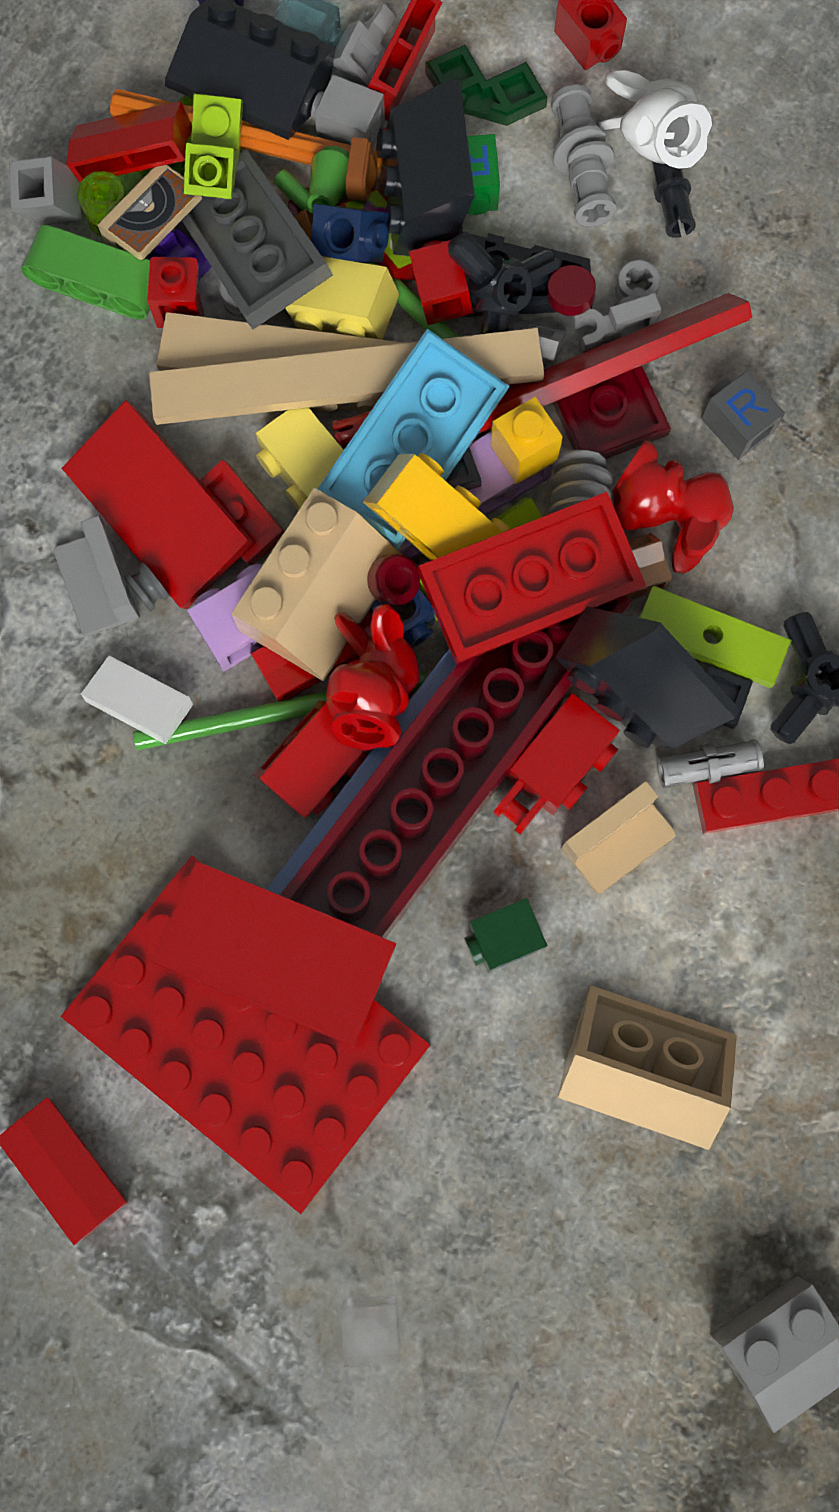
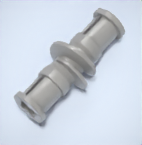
(583, 155)

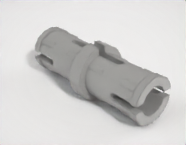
(710, 763)

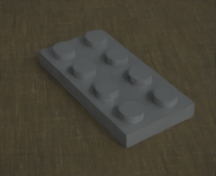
(256, 245)

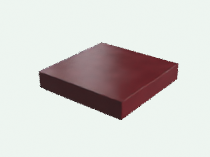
(613, 415)

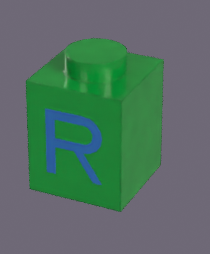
(484, 173)

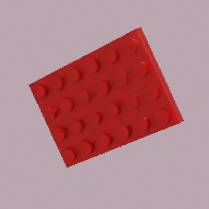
(242, 1076)

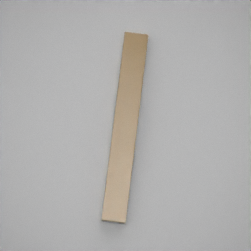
(324, 377)

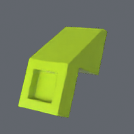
(214, 146)

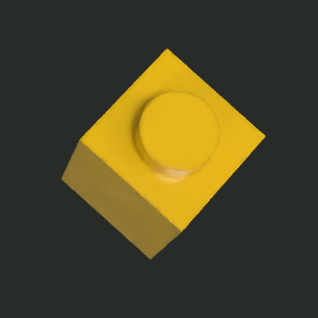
(525, 440)

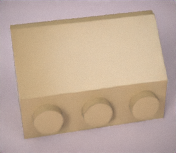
(309, 579)
(650, 1068)

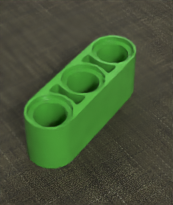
(88, 271)

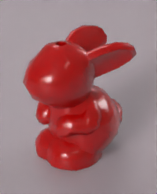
(659, 494)
(375, 688)

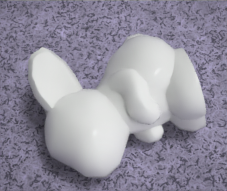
(665, 121)

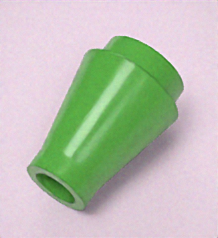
(328, 176)

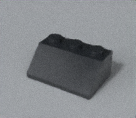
(254, 60)
(426, 168)
(643, 679)

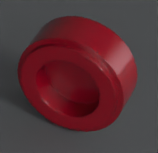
(571, 290)
(393, 579)

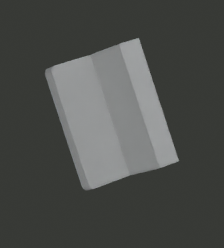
(95, 579)

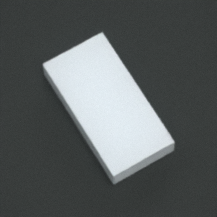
(137, 699)

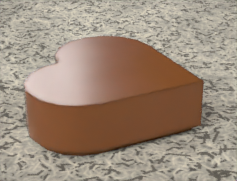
(361, 170)

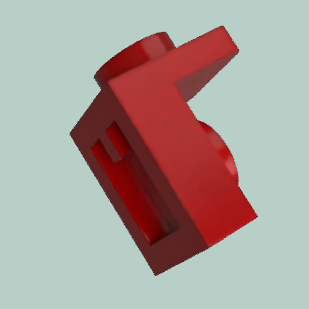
(173, 288)

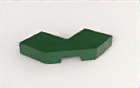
(498, 99)

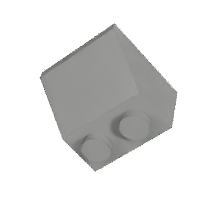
(784, 1351)

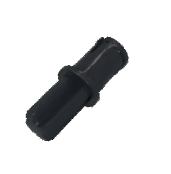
(673, 195)

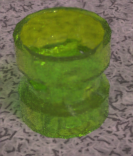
(99, 196)

